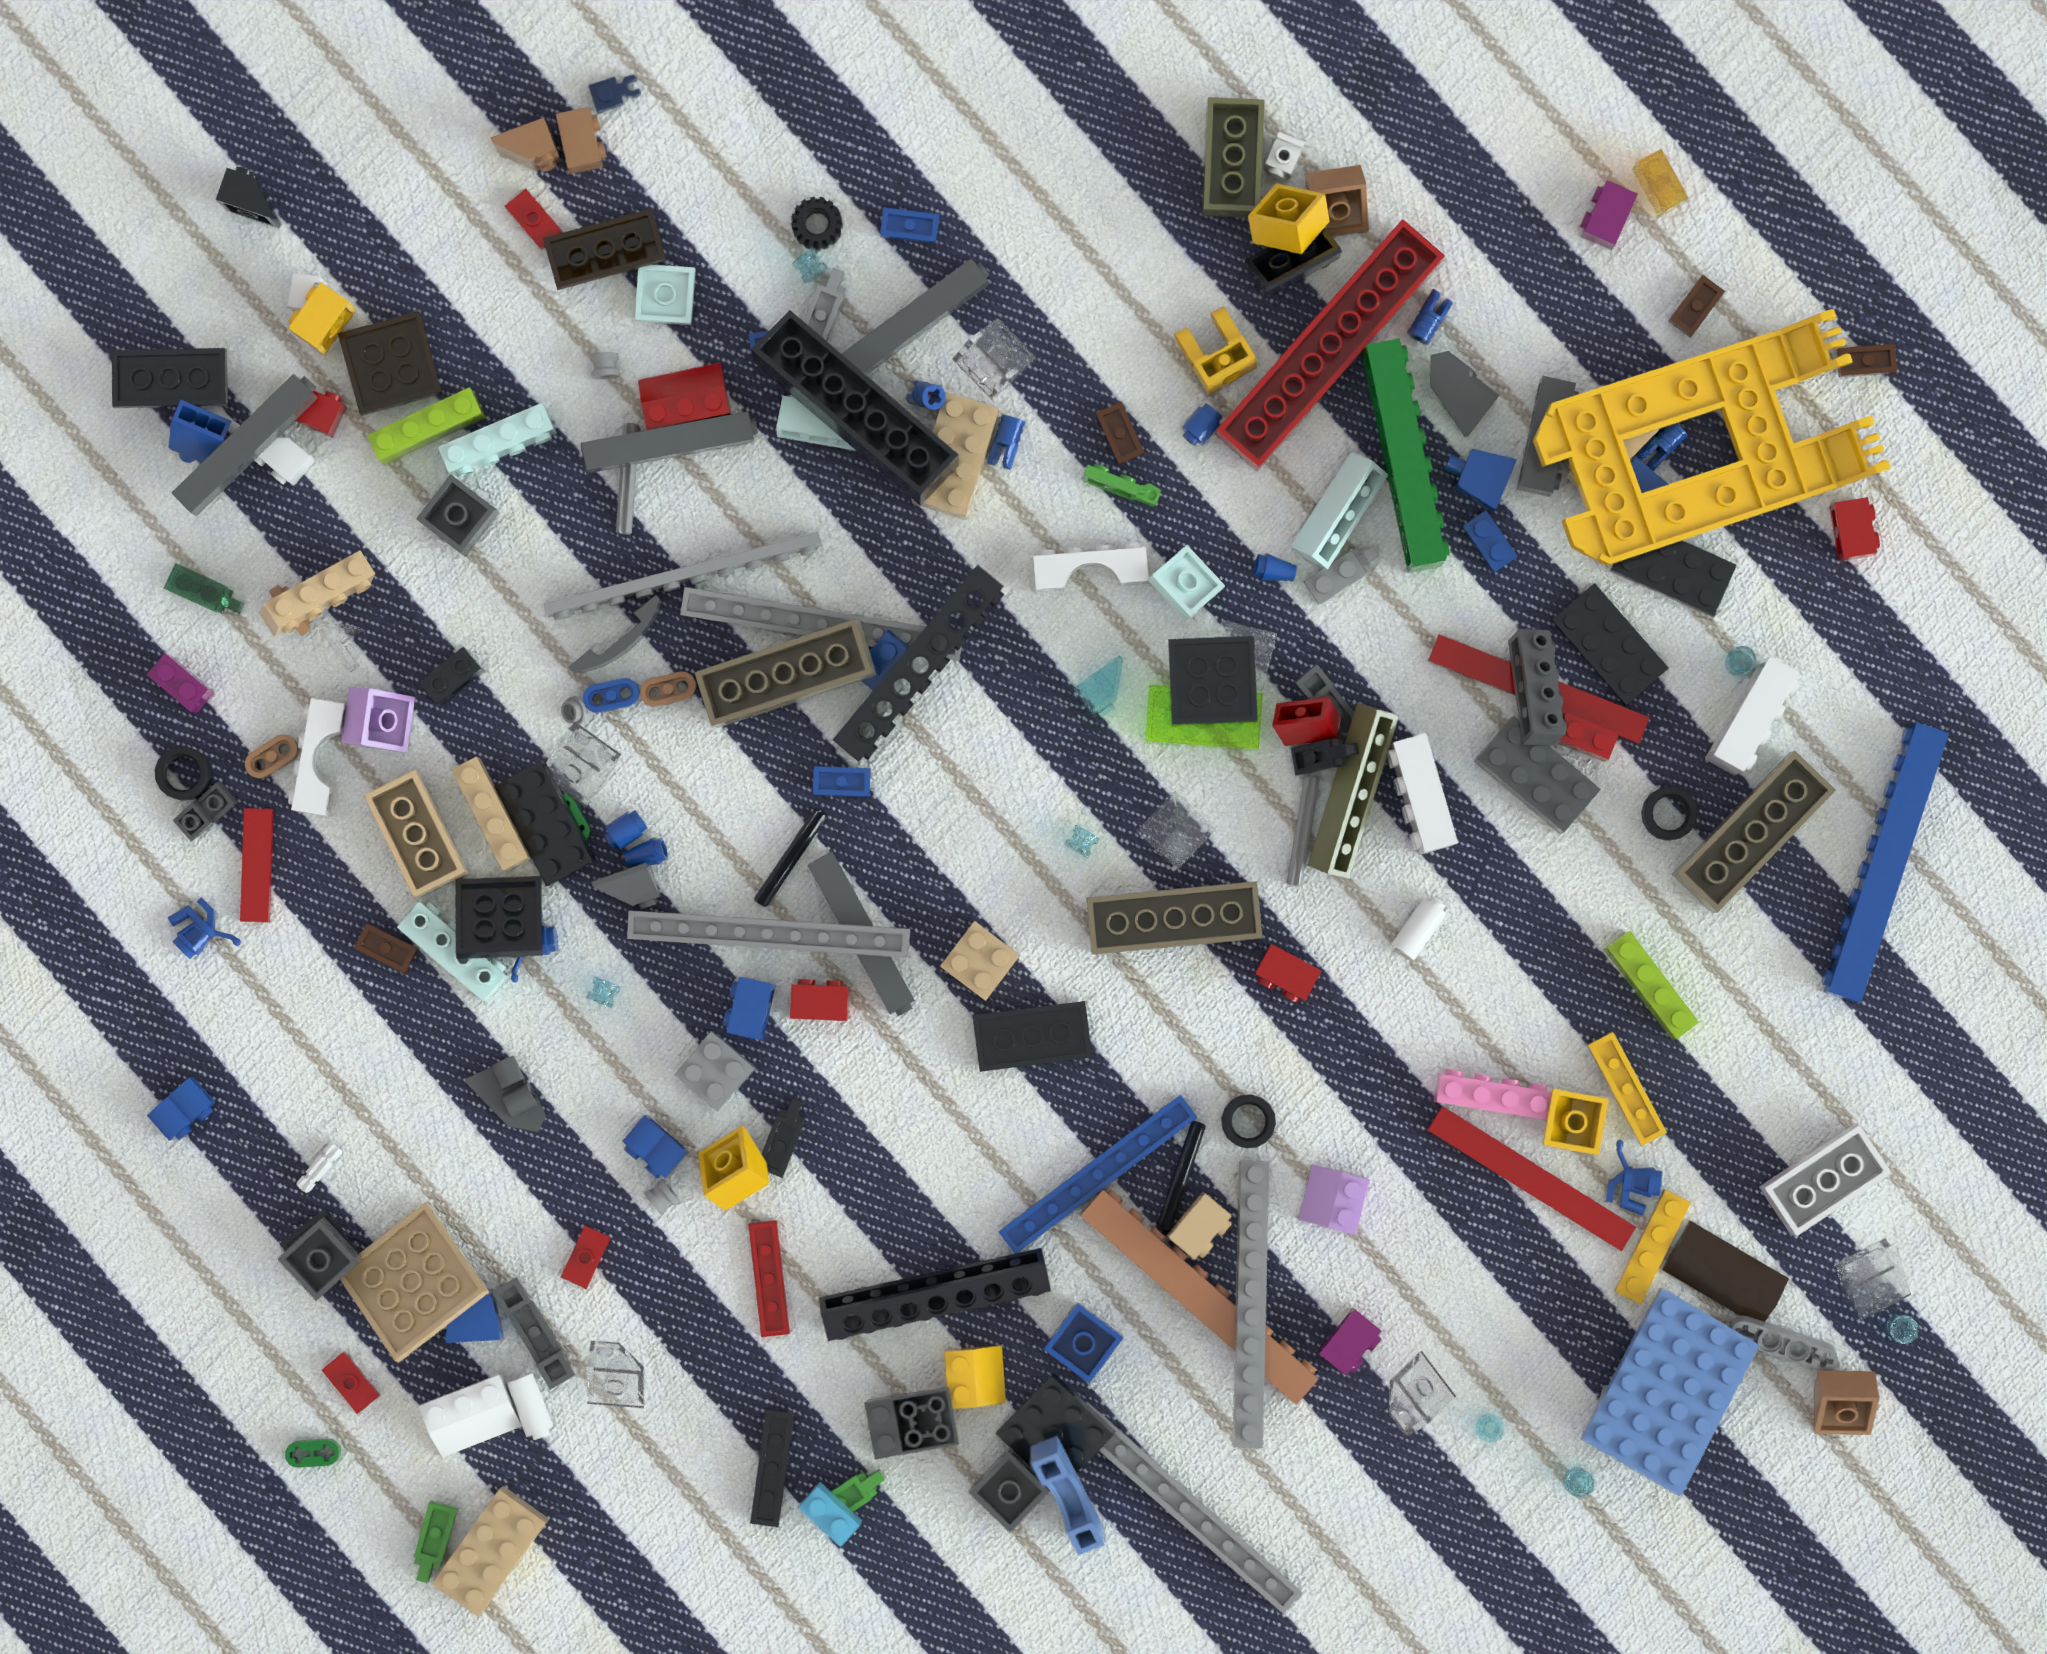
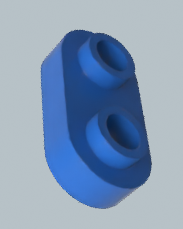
(611, 695)

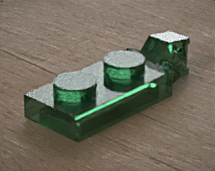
(201, 590)

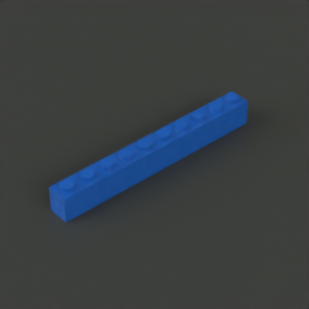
(1885, 862)

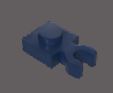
(609, 94)

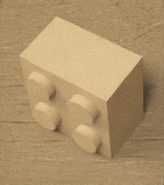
(980, 960)
(1199, 1226)

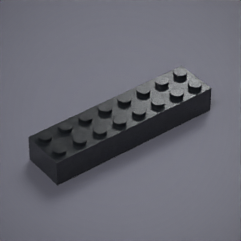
(855, 407)

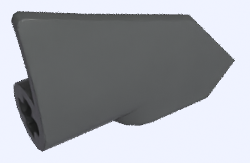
(1460, 391)
(509, 1095)

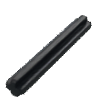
(790, 857)
(1181, 1175)

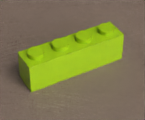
(426, 426)
(1651, 985)

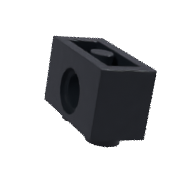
(452, 676)

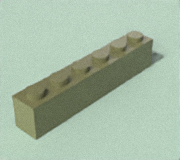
(1353, 792)

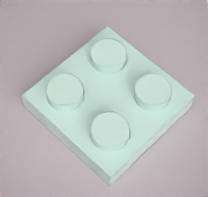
(665, 294)
(1186, 583)

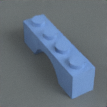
(1078, 1513)

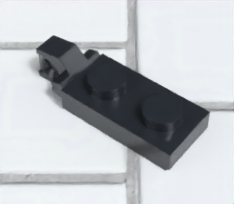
(1321, 755)
(783, 1138)

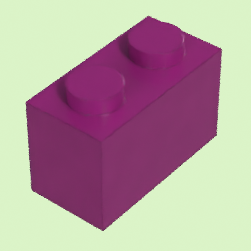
(1608, 215)
(180, 683)
(1350, 1342)

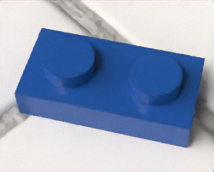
(909, 225)
(1489, 541)
(885, 655)
(841, 781)

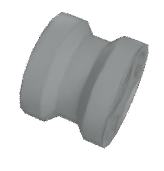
(604, 365)
(661, 1196)

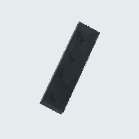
(772, 1468)

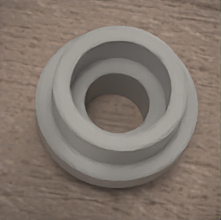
(574, 710)

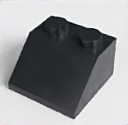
(246, 197)

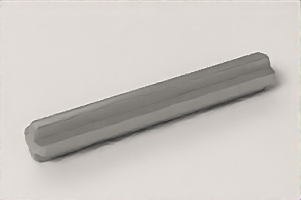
(626, 491)
(1303, 830)

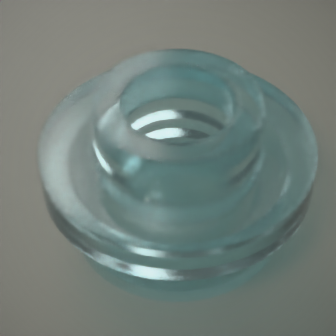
(1496, 1434)

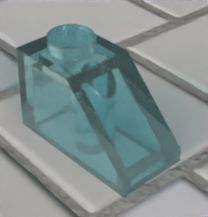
(1101, 688)

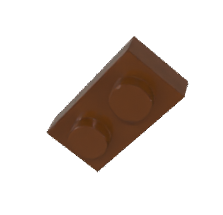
(1696, 306)
(1869, 360)
(1119, 433)
(386, 948)

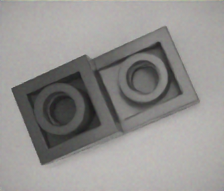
(205, 811)

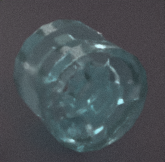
(810, 265)
(1744, 657)
(1082, 841)
(603, 992)
(1895, 1327)
(1583, 1484)

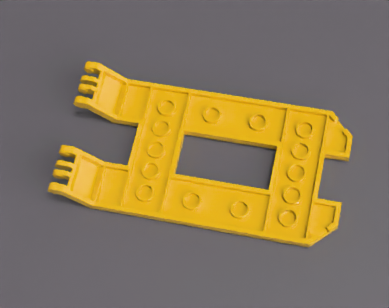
(1743, 386)

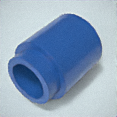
(1201, 425)
(625, 829)

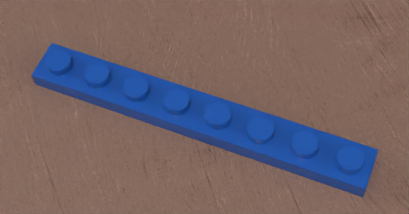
(1097, 1174)

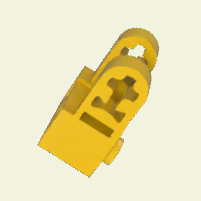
(1225, 364)

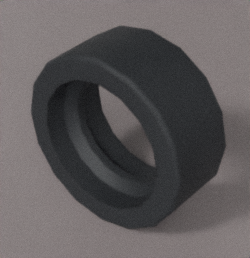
(161, 773)
(1681, 795)
(1270, 1121)

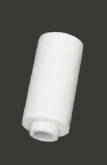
(1419, 928)
(530, 1406)

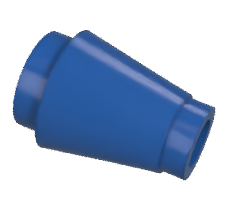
(1273, 568)
(650, 852)

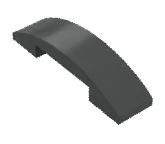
(589, 660)
(1317, 685)
(534, 1332)

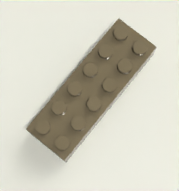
(786, 673)
(1753, 832)
(1174, 918)

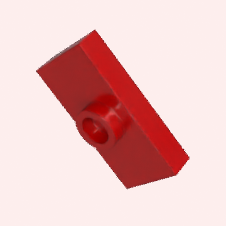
(532, 218)
(585, 1257)
(351, 1382)

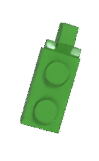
(1121, 486)
(858, 1489)
(434, 1538)

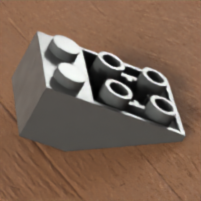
(911, 1422)

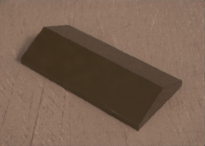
(604, 249)
(1725, 1273)

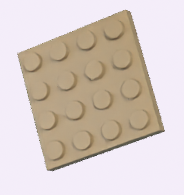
(413, 1282)

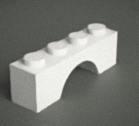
(1126, 564)
(311, 793)

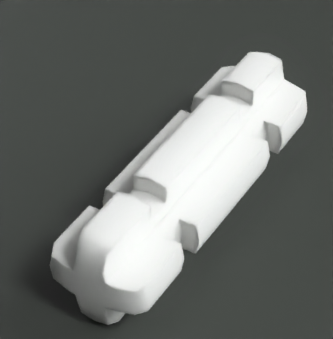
(319, 1167)

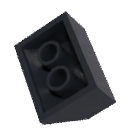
(1277, 269)

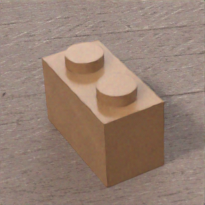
(580, 140)

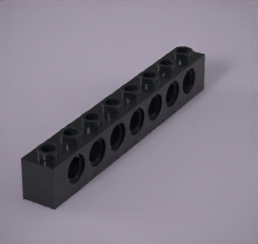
(849, 735)
(922, 1288)

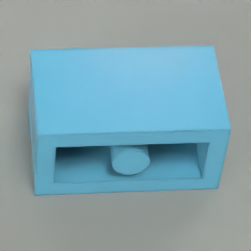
(830, 1514)

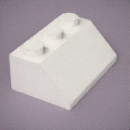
(470, 1415)

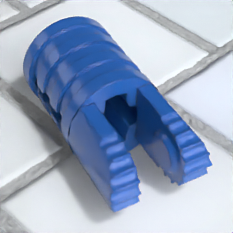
(1428, 321)
(920, 398)
(1008, 436)
(1665, 441)

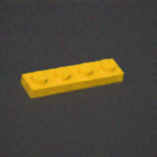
(1626, 1089)
(1652, 1246)

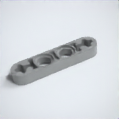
(1785, 1339)

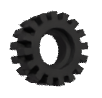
(811, 207)

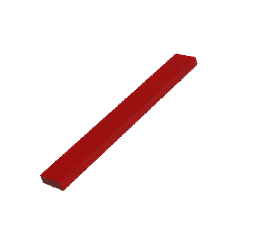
(1499, 675)
(1531, 1178)

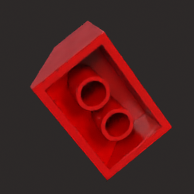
(684, 396)

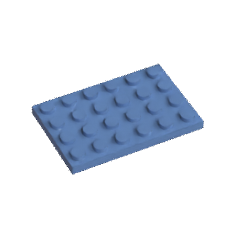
(1669, 1392)

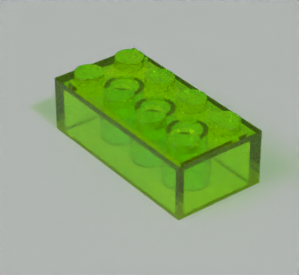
(1215, 736)

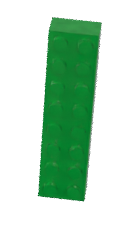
(1404, 455)

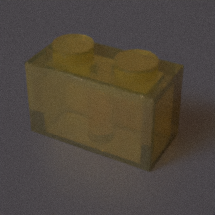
(1660, 183)

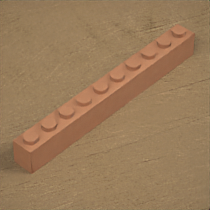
(1192, 1289)

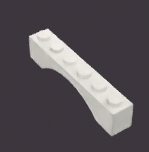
(282, 455)

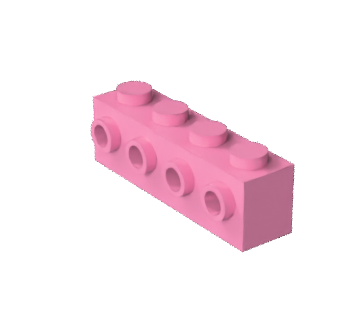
(1492, 1096)

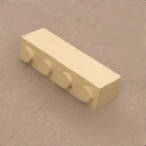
(491, 814)

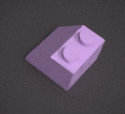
(378, 719)
(1334, 1199)

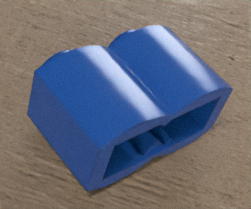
(181, 1109)
(655, 1147)

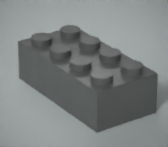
(1537, 777)

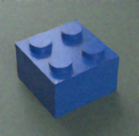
(749, 1008)
(1083, 1342)

